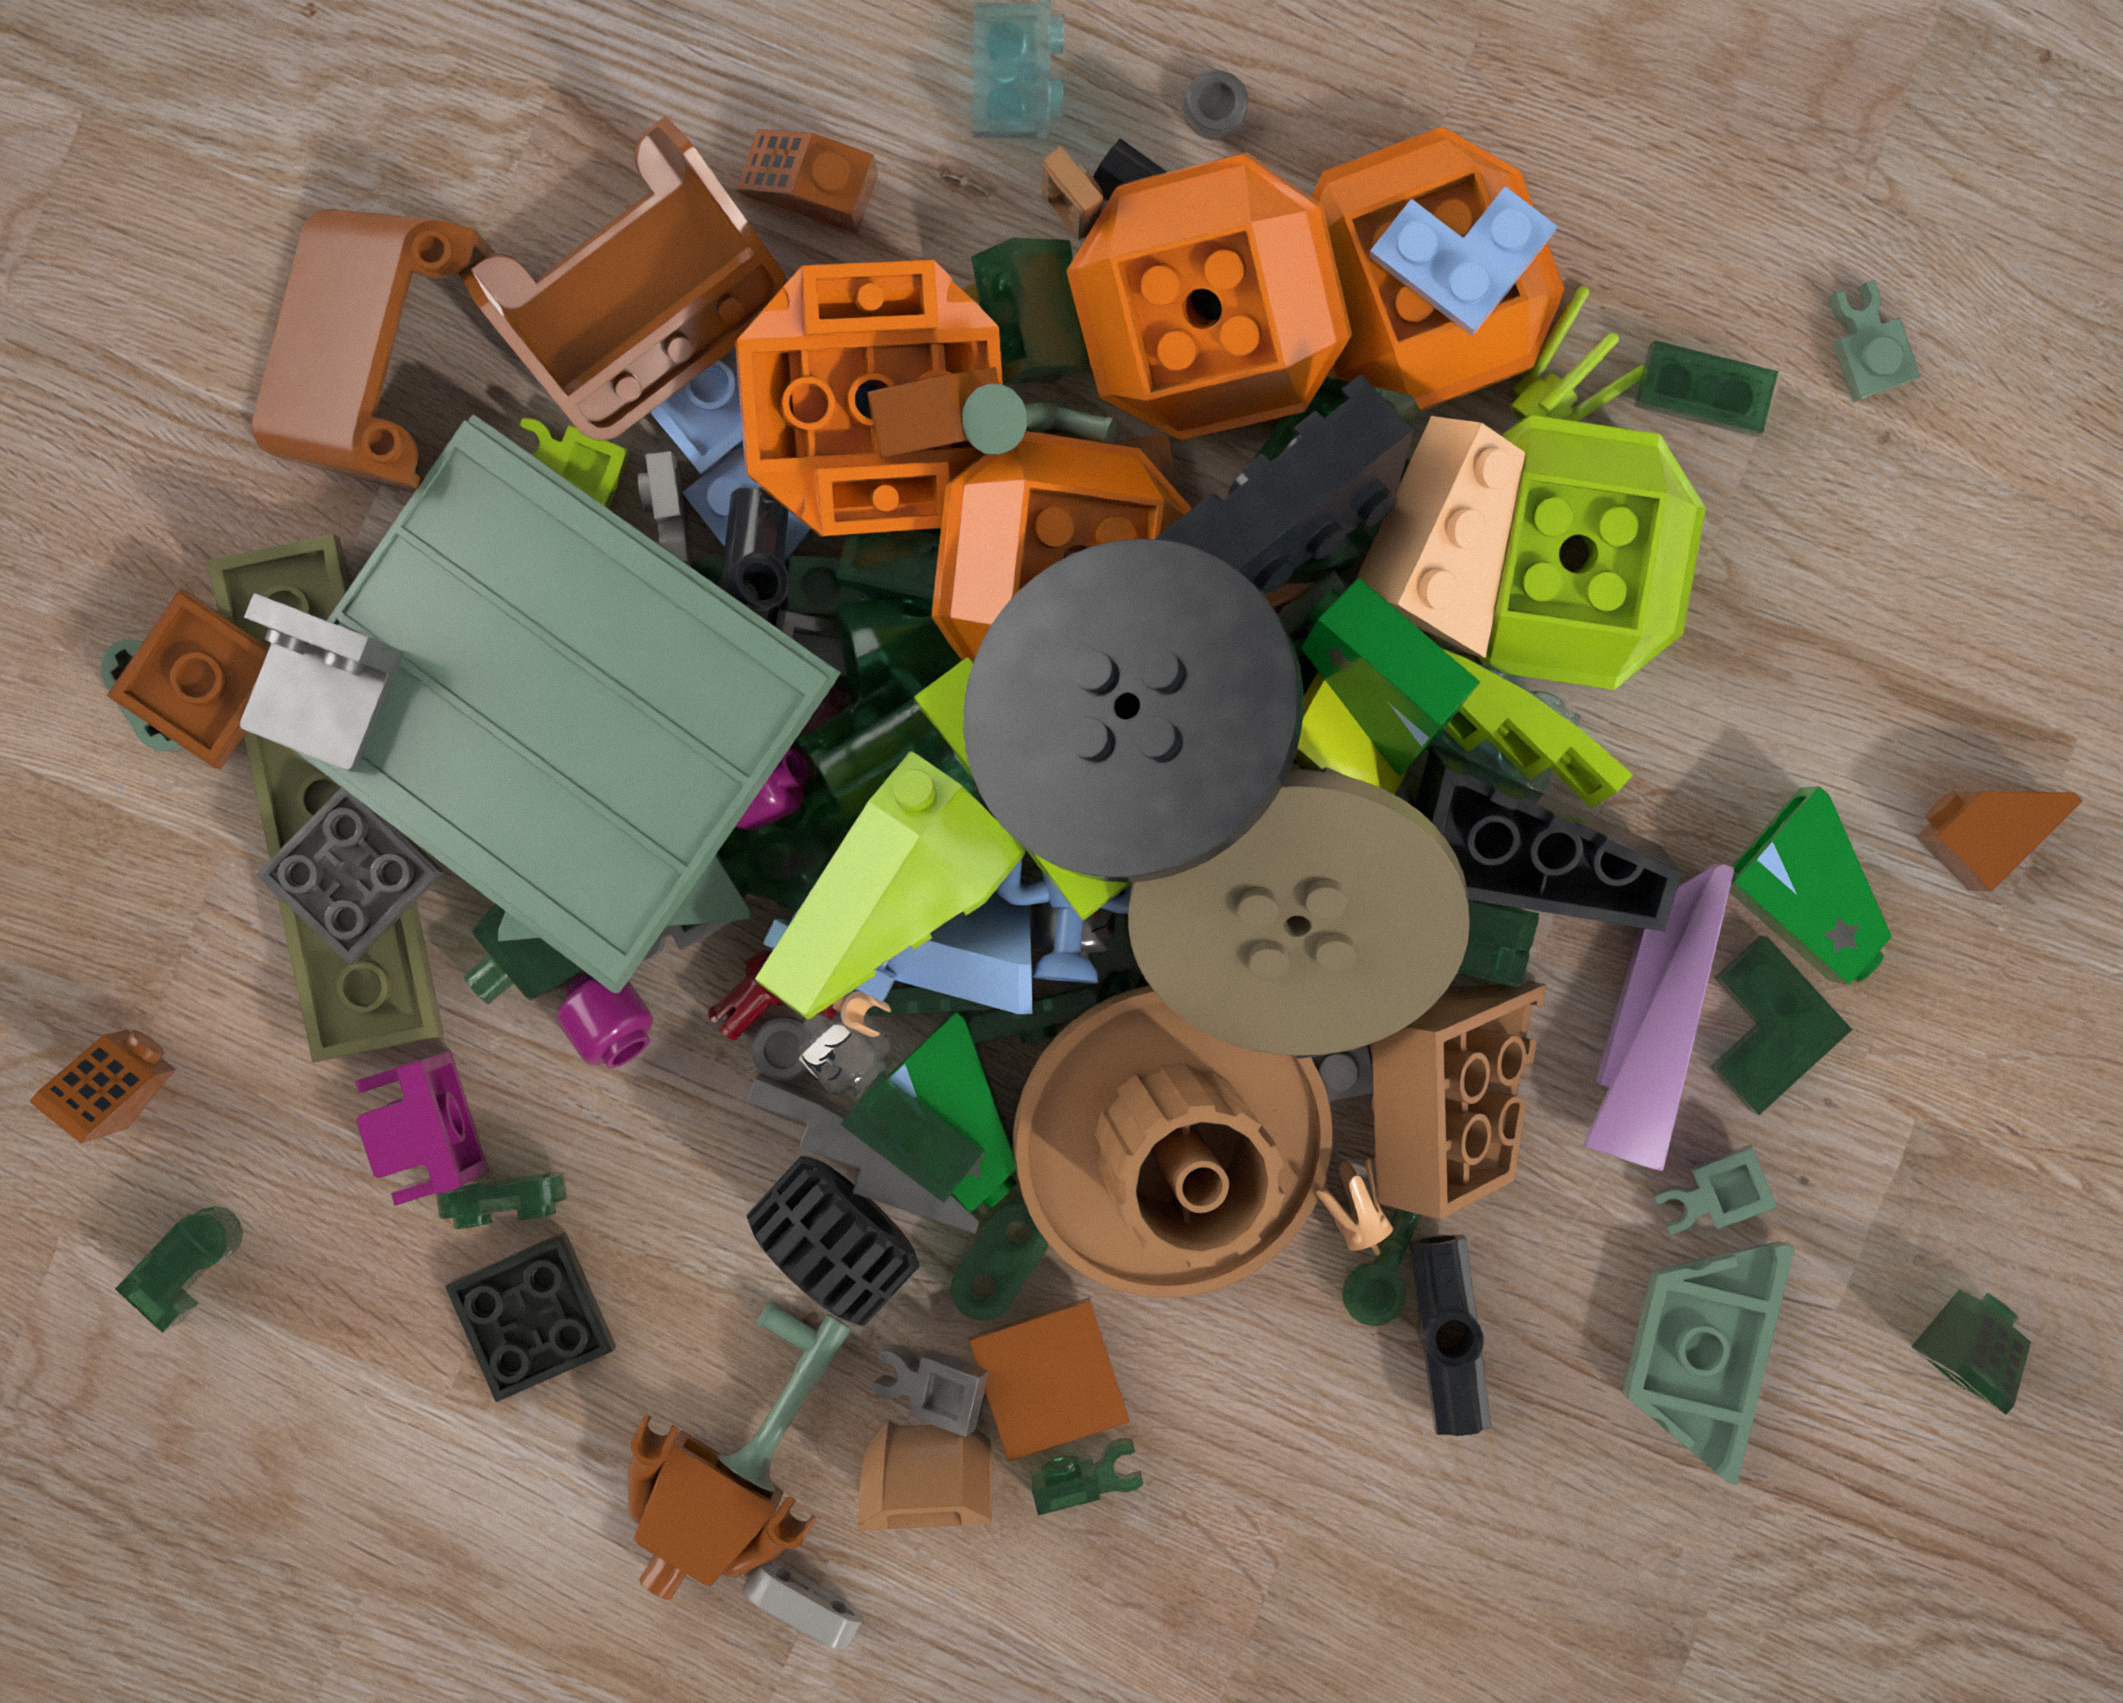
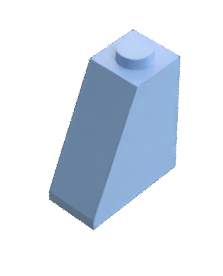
(976, 957)

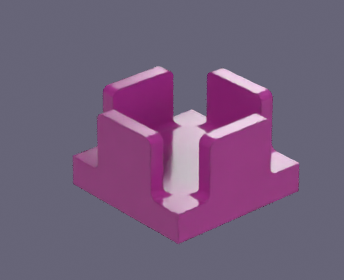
(422, 1128)

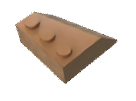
(1451, 1100)

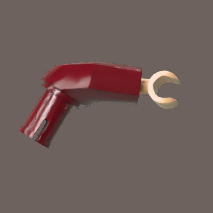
(751, 999)

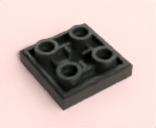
(530, 1316)

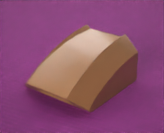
(925, 1479)

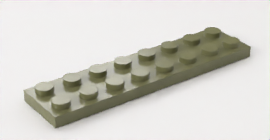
(390, 989)

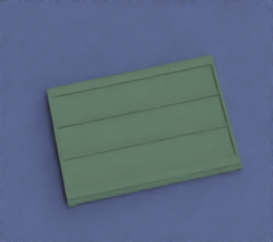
(564, 702)

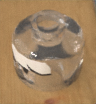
(842, 1056)

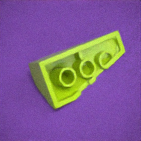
(898, 875)

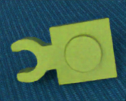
(583, 461)

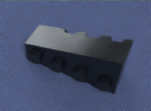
(1309, 496)
(1542, 852)

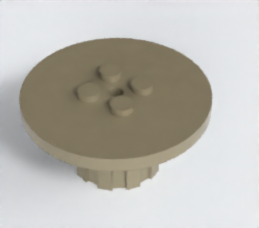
(1312, 926)

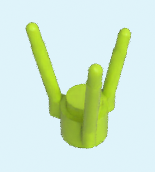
(1556, 395)

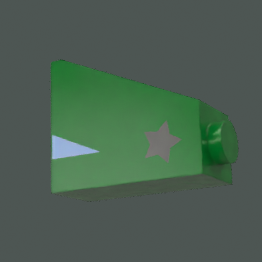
(1386, 672)
(1812, 889)
(953, 1082)

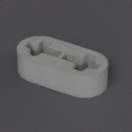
(803, 1604)

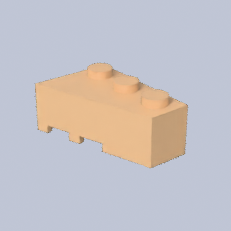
(1449, 533)

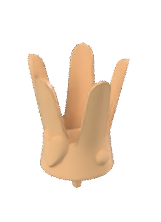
(1366, 1222)

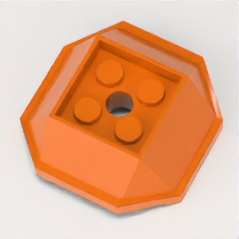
(1251, 244)
(1398, 335)
(801, 379)
(1028, 506)

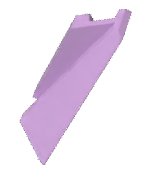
(1658, 1024)

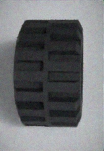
(832, 1241)

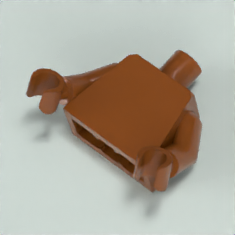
(701, 1513)

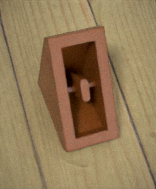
(924, 411)

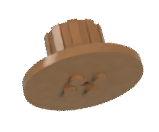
(1167, 1150)

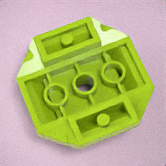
(1642, 543)

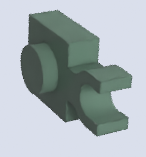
(1874, 353)
(1727, 1187)

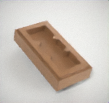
(1071, 192)

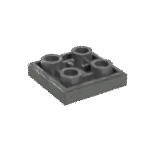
(349, 875)

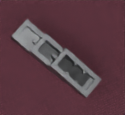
(877, 1176)

